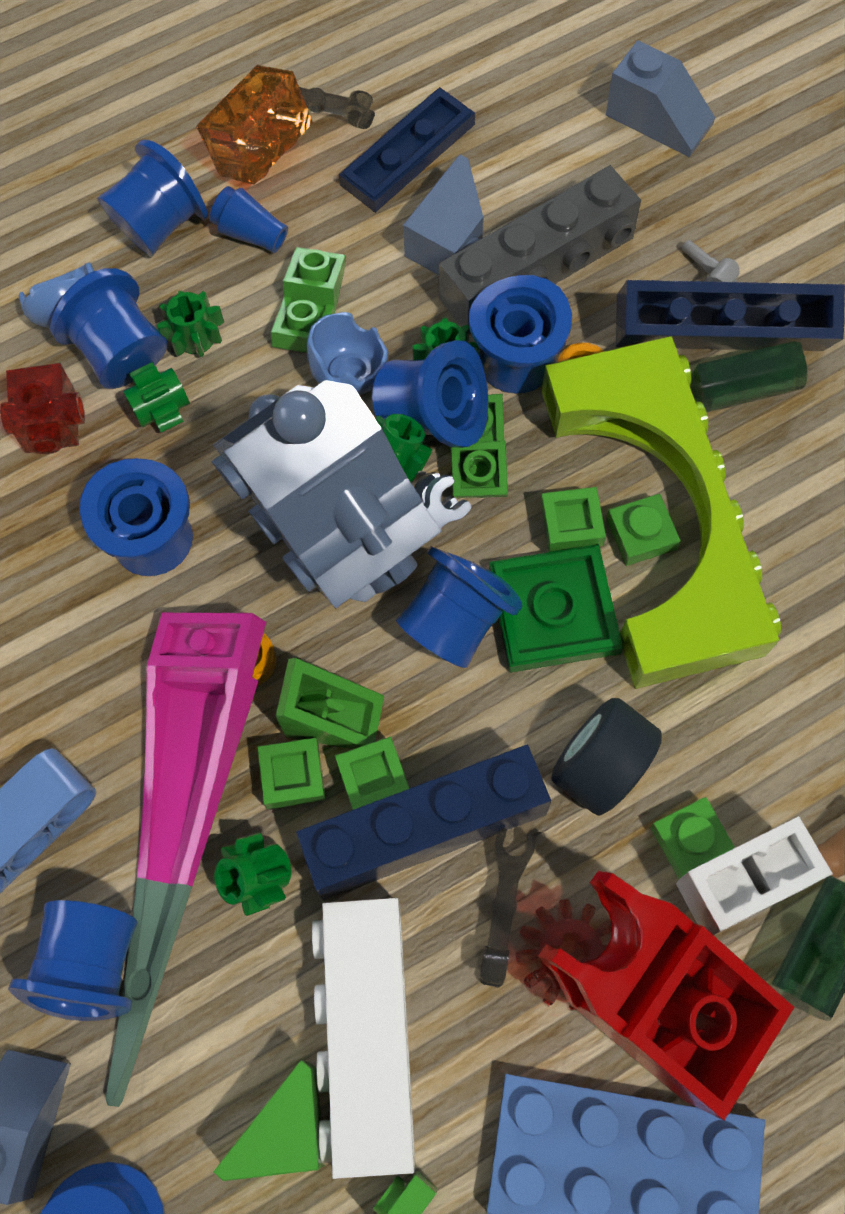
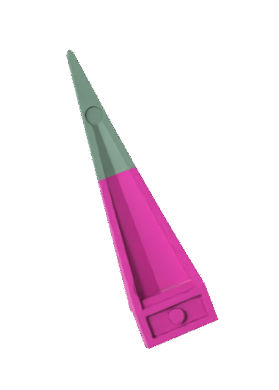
(194, 721)

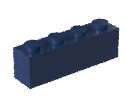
(730, 314)
(424, 822)

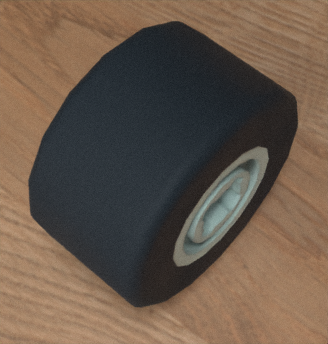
(607, 756)

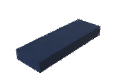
(407, 149)

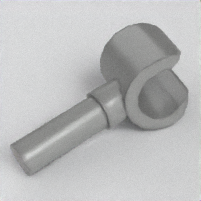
(723, 271)

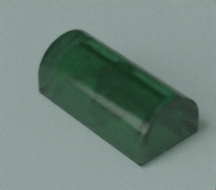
(749, 376)
(815, 964)

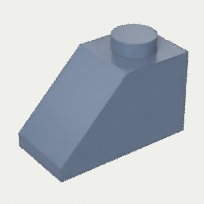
(659, 99)
(445, 219)
(28, 1109)

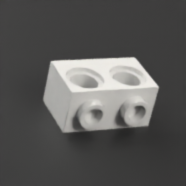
(753, 876)

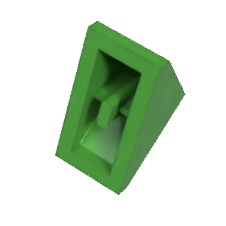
(327, 707)
(282, 1134)

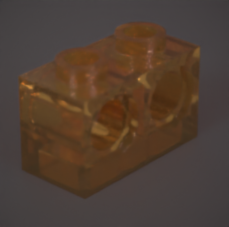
(255, 124)

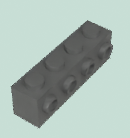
(545, 241)

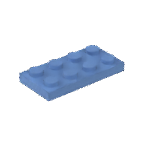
(619, 1155)

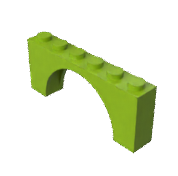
(647, 400)

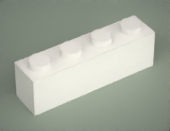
(366, 1040)

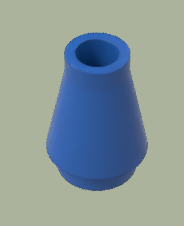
(247, 220)

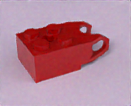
(673, 998)

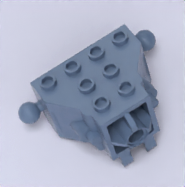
(333, 491)

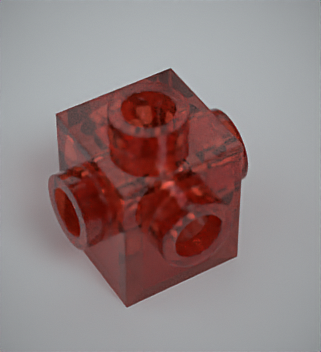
(42, 409)

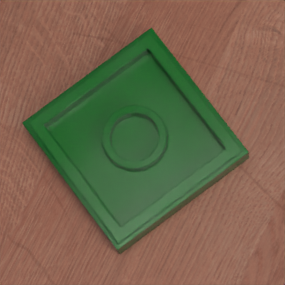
(563, 612)

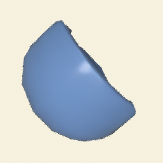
(45, 296)
(345, 352)

